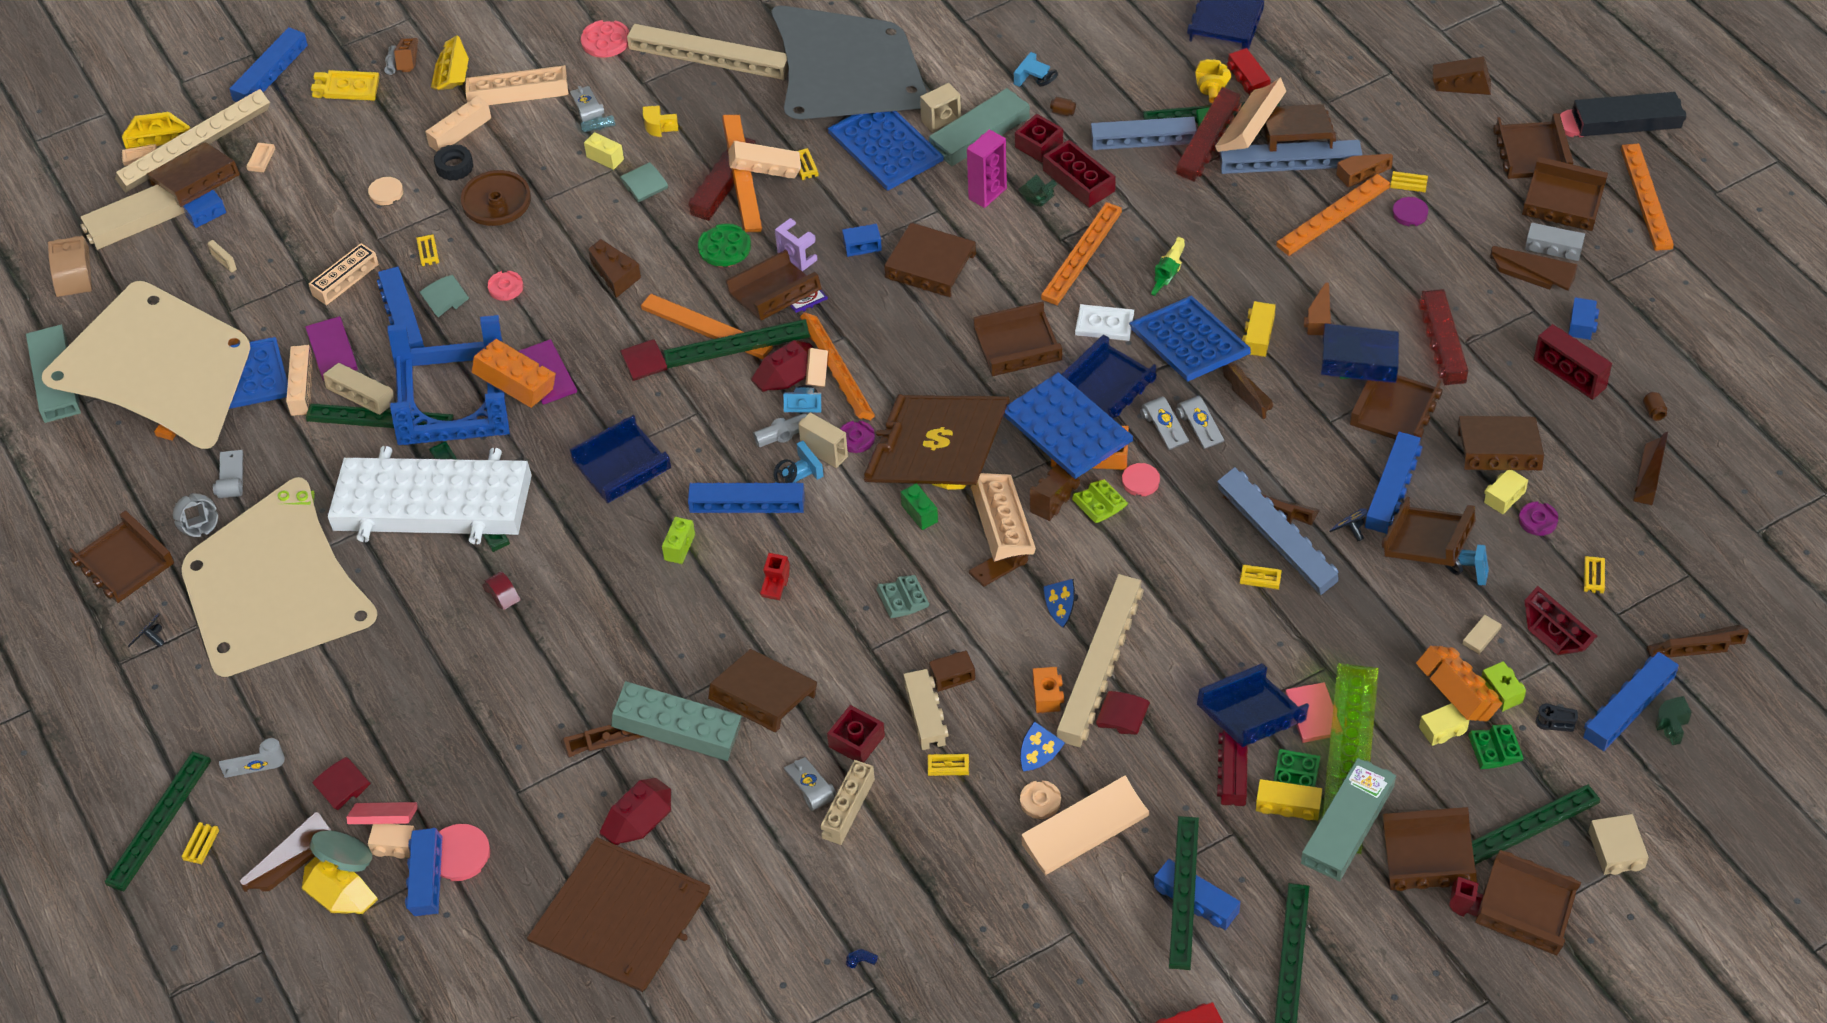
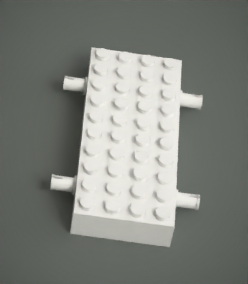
(430, 495)

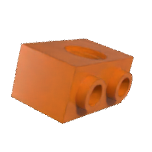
(1046, 699)

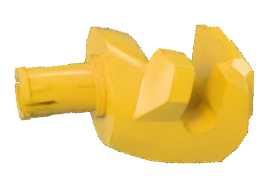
(1211, 77)

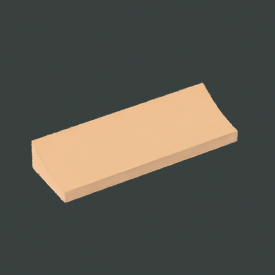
(518, 85)
(1251, 117)
(1002, 516)
(1084, 825)

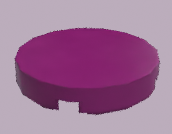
(1410, 211)
(859, 436)
(1538, 518)

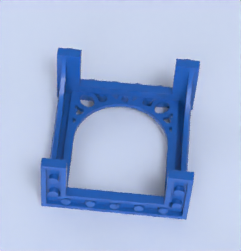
(437, 430)

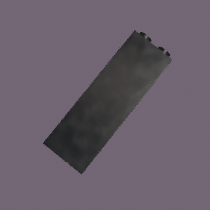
(1628, 113)

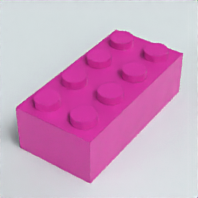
(986, 168)

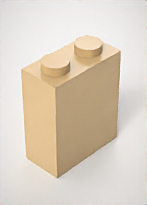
(824, 439)
(1618, 844)

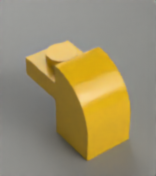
(657, 123)

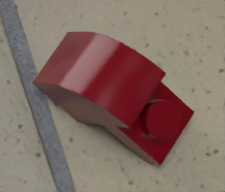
(501, 590)
(1465, 897)

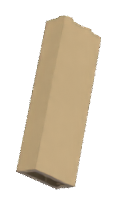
(129, 216)

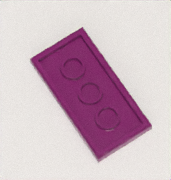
(330, 345)
(547, 356)

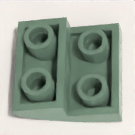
(644, 182)
(444, 294)
(902, 596)

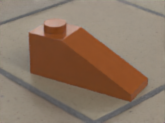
(406, 54)
(1360, 168)
(1318, 312)

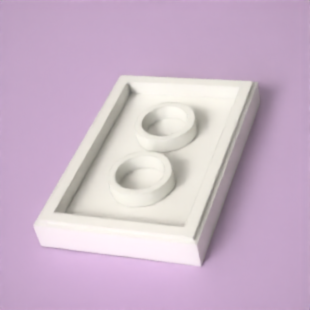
(1099, 320)

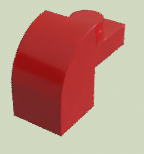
(776, 576)

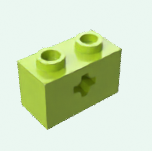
(678, 540)
(1505, 684)

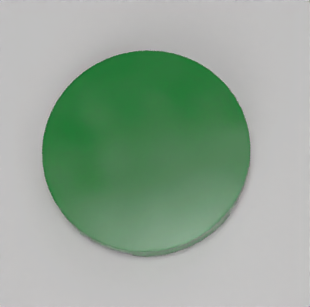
(724, 245)

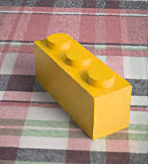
(1259, 327)
(1288, 800)

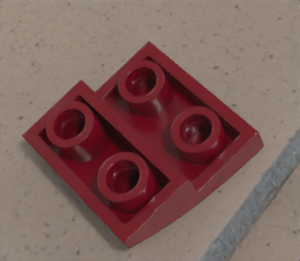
(643, 359)
(1122, 712)
(341, 782)

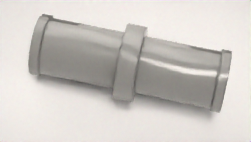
(390, 61)

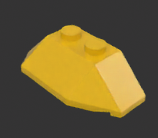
(450, 66)
(153, 130)
(336, 889)

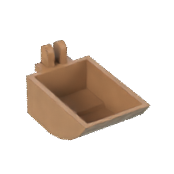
(70, 266)

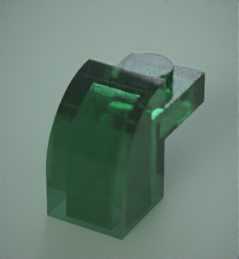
(1037, 192)
(1671, 716)

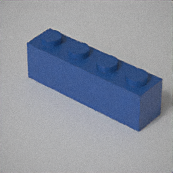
(424, 872)
(1209, 900)

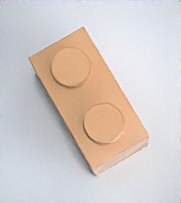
(390, 840)

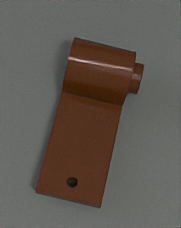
(990, 571)

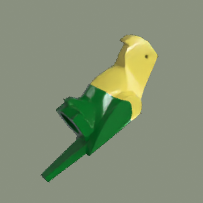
(1168, 265)

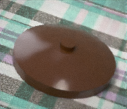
(495, 197)

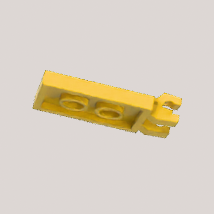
(345, 85)

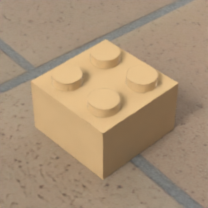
(940, 107)

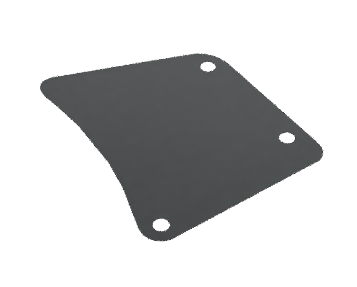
(845, 64)

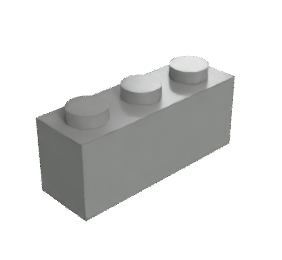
(1555, 241)

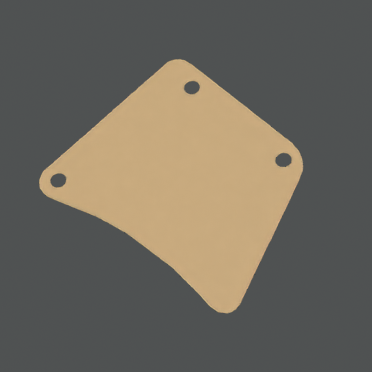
(157, 362)
(271, 585)

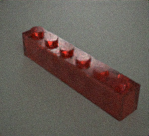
(1207, 135)
(714, 188)
(1443, 337)

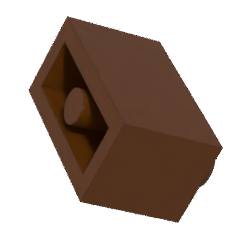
(952, 670)

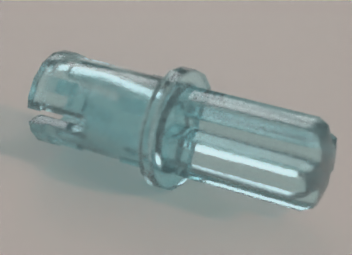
(598, 123)

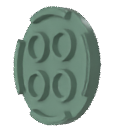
(341, 850)

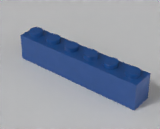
(270, 64)
(398, 304)
(1393, 482)
(746, 497)
(1630, 701)

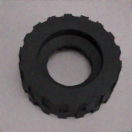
(453, 152)

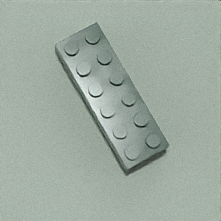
(676, 721)

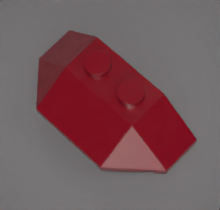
(783, 367)
(1556, 625)
(637, 812)

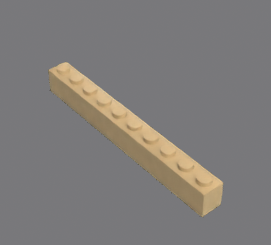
(708, 51)
(207, 131)
(1099, 661)

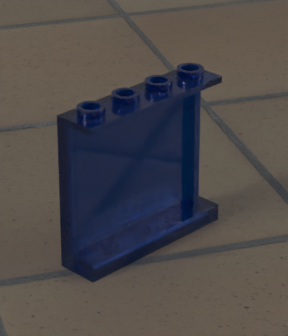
(1227, 20)
(1360, 353)
(1109, 376)
(619, 459)
(1250, 706)

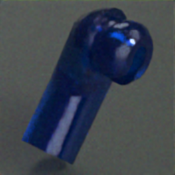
(859, 956)

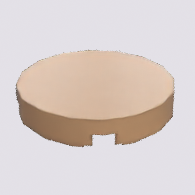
(385, 190)
(1040, 799)

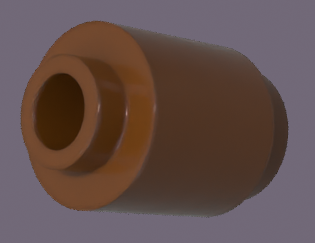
(1063, 106)
(1655, 406)

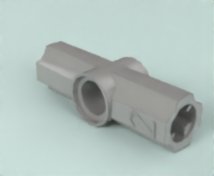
(780, 430)

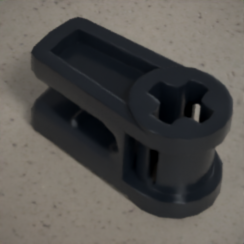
(1557, 718)

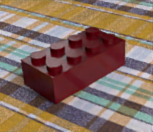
(1079, 173)
(1572, 361)

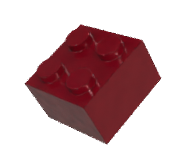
(1038, 137)
(856, 734)

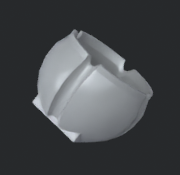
(201, 524)

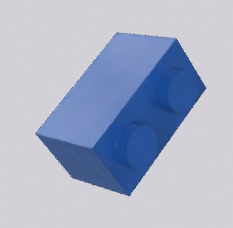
(204, 209)
(861, 240)
(1582, 318)

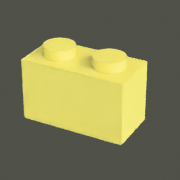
(604, 150)
(1505, 491)
(1443, 724)

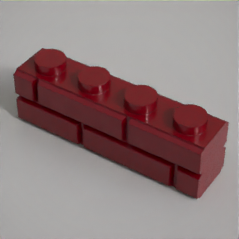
(1233, 771)

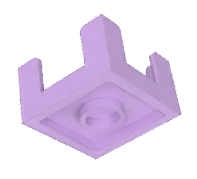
(795, 246)

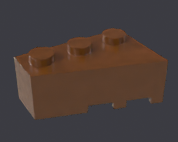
(1463, 76)
(614, 267)
(1052, 492)

